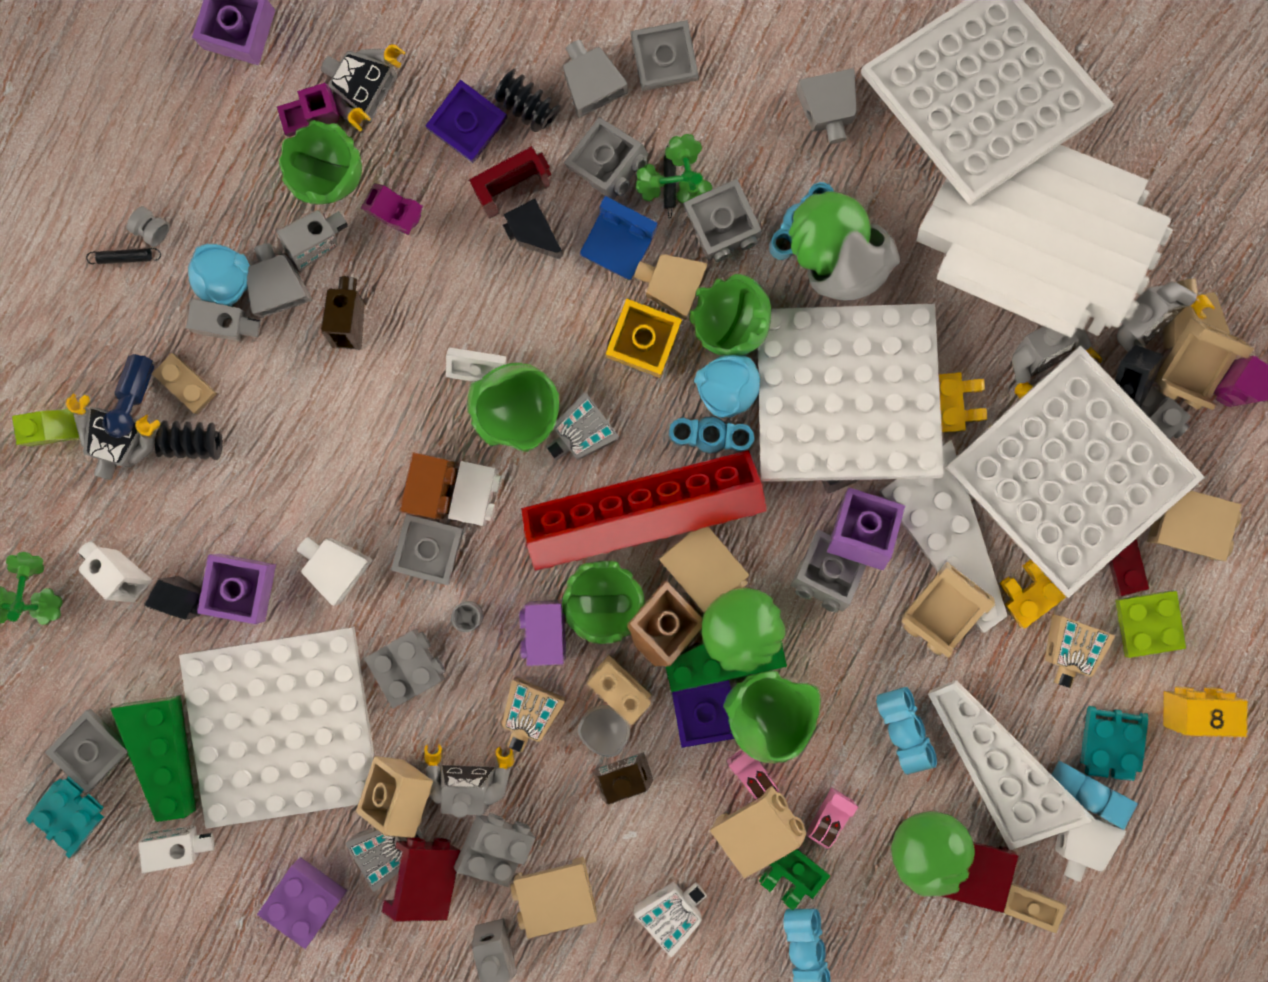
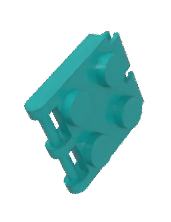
(1113, 744)
(66, 815)

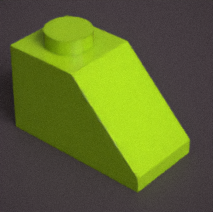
(44, 427)

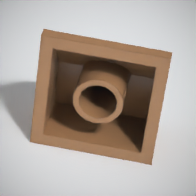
(664, 626)

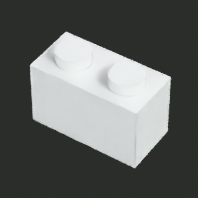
(474, 493)

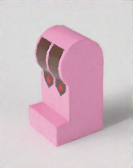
(751, 773)
(831, 818)

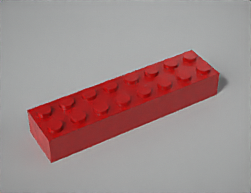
(643, 510)

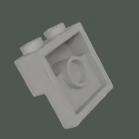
(607, 158)
(723, 221)
(1165, 414)
(827, 575)
(405, 667)
(494, 849)

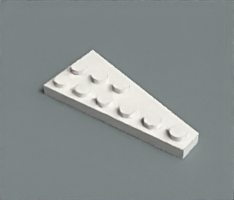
(947, 530)
(1013, 784)

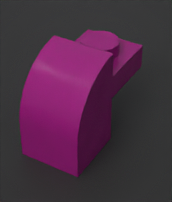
(313, 104)
(392, 208)

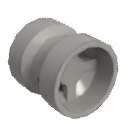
(150, 228)
(462, 618)

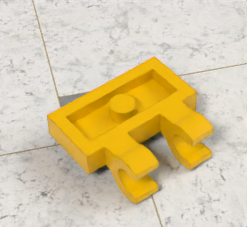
(952, 402)
(1034, 600)

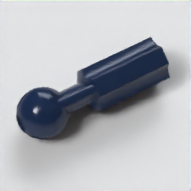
(129, 392)

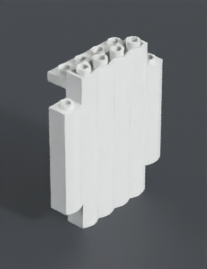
(1052, 241)

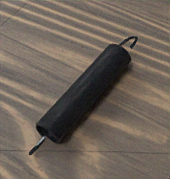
(669, 188)
(123, 256)

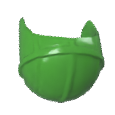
(513, 406)
(772, 716)

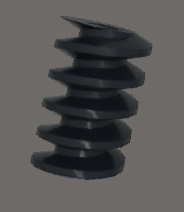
(525, 102)
(188, 441)

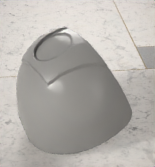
(604, 731)

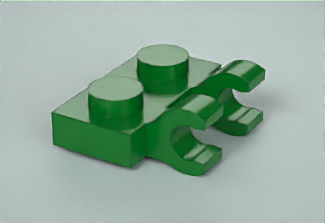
(800, 871)

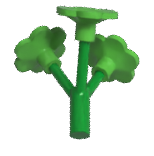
(682, 152)
(43, 604)

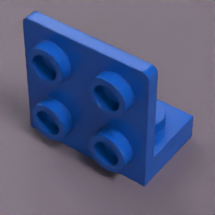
(619, 238)

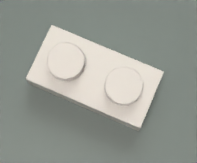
(470, 364)

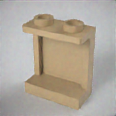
(1199, 363)
(1198, 526)
(704, 567)
(946, 610)
(619, 689)
(759, 832)
(554, 899)

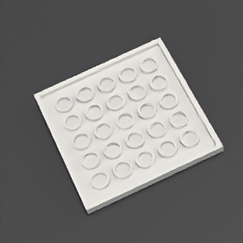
(986, 92)
(850, 394)
(1074, 471)
(278, 726)

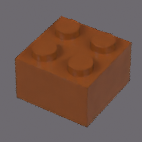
(428, 486)

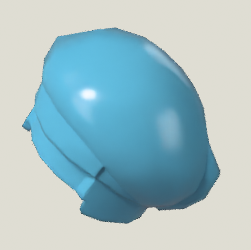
(218, 274)
(728, 385)

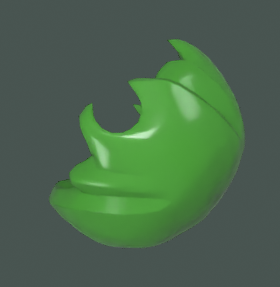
(320, 163)
(822, 227)
(732, 316)
(601, 601)
(742, 629)
(932, 853)

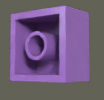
(234, 28)
(866, 529)
(236, 588)
(544, 633)
(302, 902)

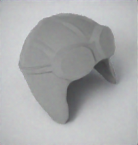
(860, 266)

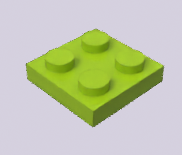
(1150, 624)

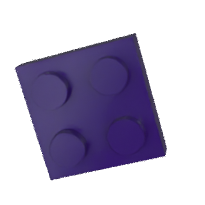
(466, 121)
(702, 714)

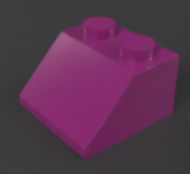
(1244, 383)

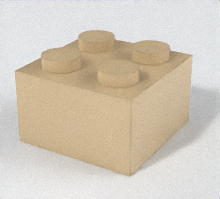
(394, 797)

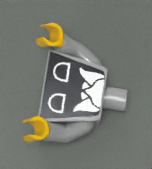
(362, 81)
(1156, 310)
(1044, 349)
(110, 450)
(467, 788)

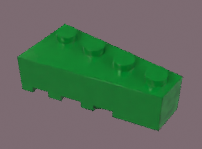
(697, 668)
(159, 753)

